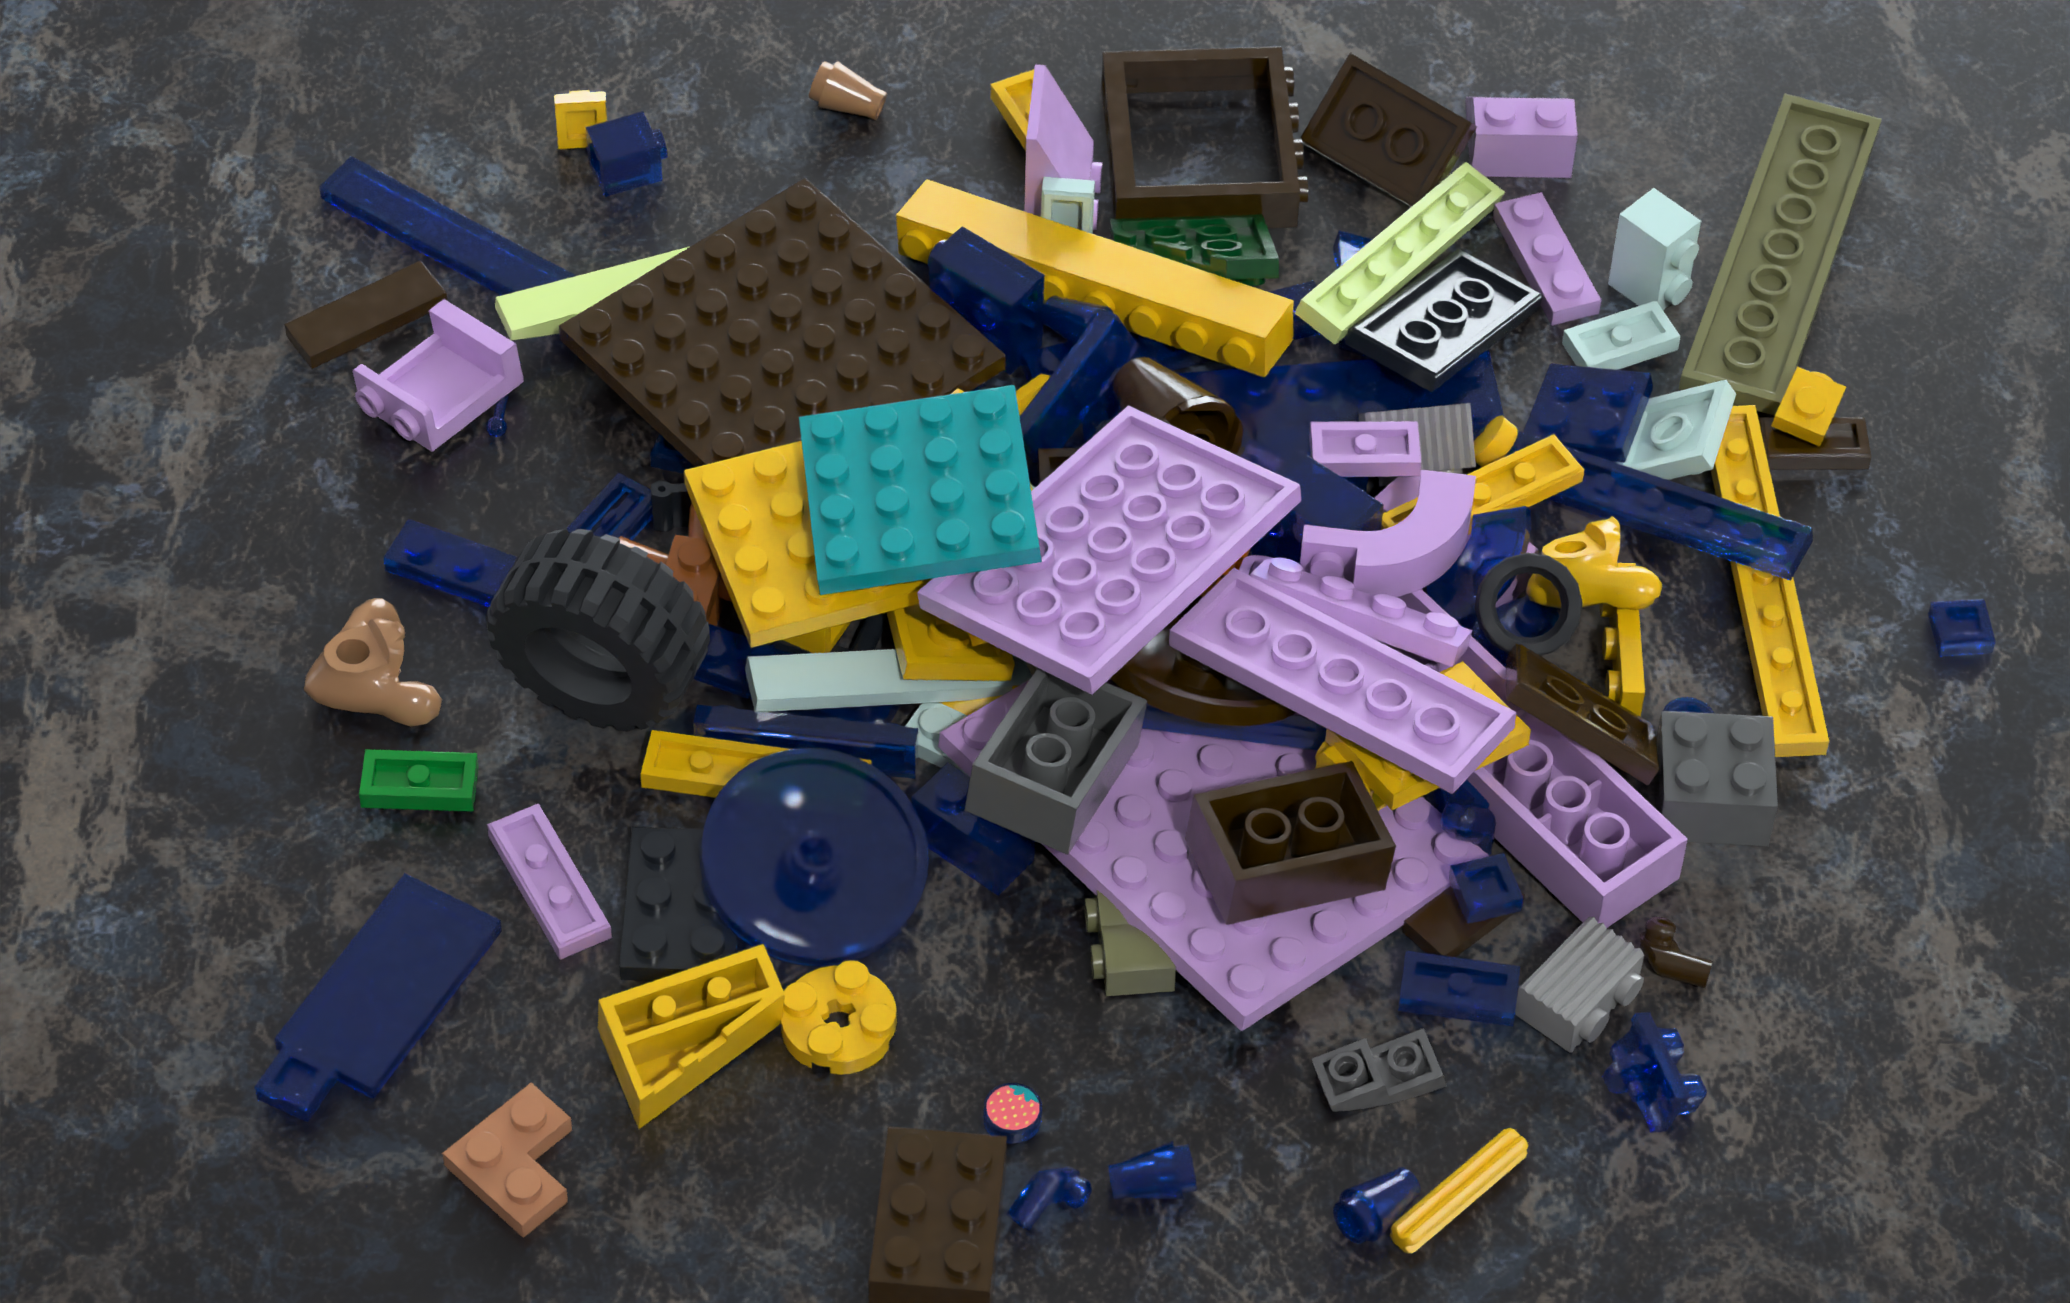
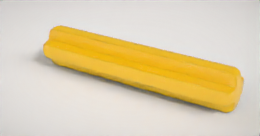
(1458, 1190)

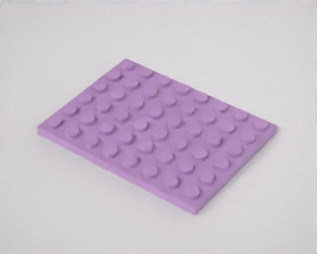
(1144, 866)

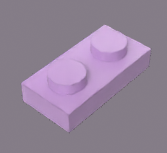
(1367, 448)

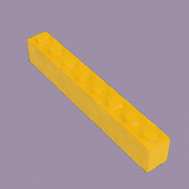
(1143, 289)

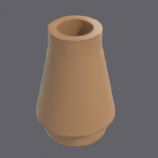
(845, 91)

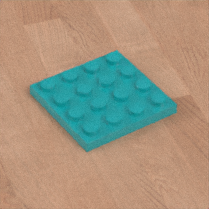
(918, 490)

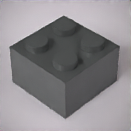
(1717, 776)

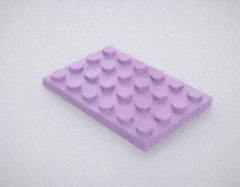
(1124, 548)

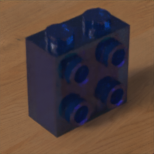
(990, 292)

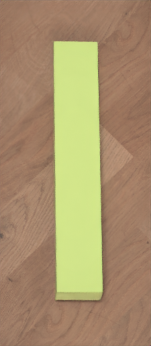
(545, 307)

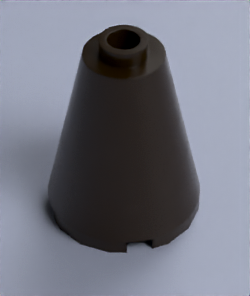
(1178, 402)

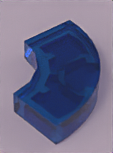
(1492, 539)

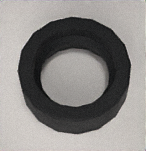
(1538, 564)

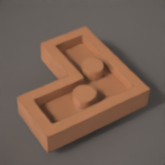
(500, 1159)

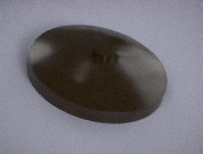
(1193, 689)

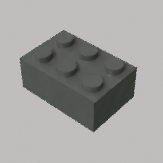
(1055, 759)

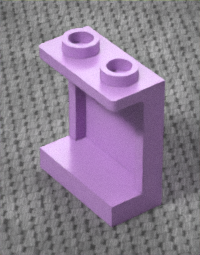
(442, 379)

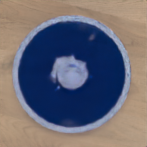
(814, 857)

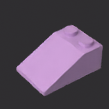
(1056, 143)

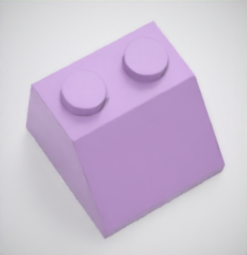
(1522, 136)

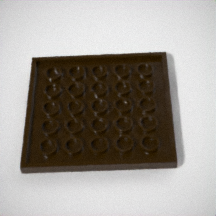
(775, 325)

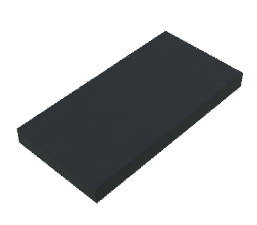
(1444, 320)

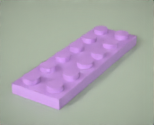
(1343, 680)

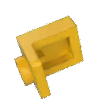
(1808, 406)

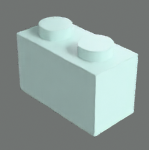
(1654, 251)

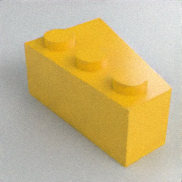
(688, 1027)

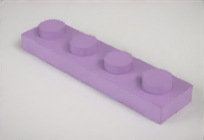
(1377, 616)

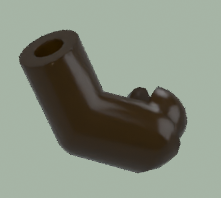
(1666, 956)

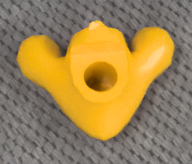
(1593, 563)

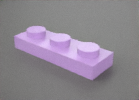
(1546, 258)

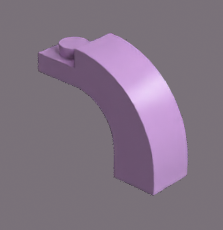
(1404, 555)

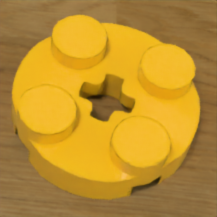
(838, 989)

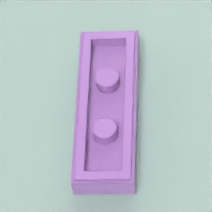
(549, 881)

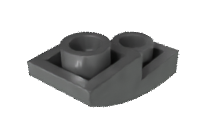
(1378, 1076)

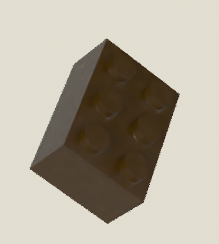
(1289, 842)
(938, 1217)

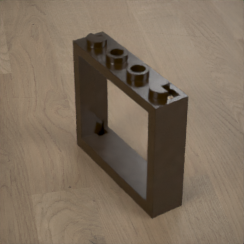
(1203, 71)

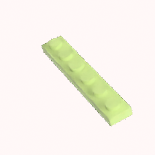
(1399, 253)

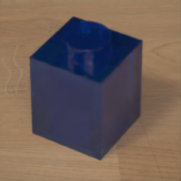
(625, 153)

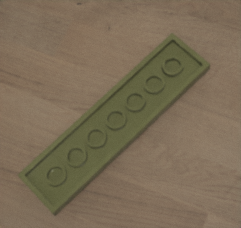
(1782, 252)

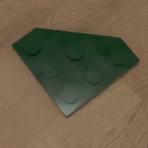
(1222, 245)

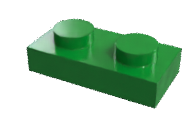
(419, 780)

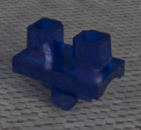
(1648, 1072)

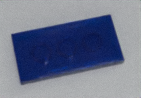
(390, 983)

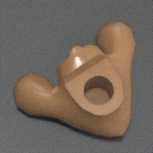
(363, 668)

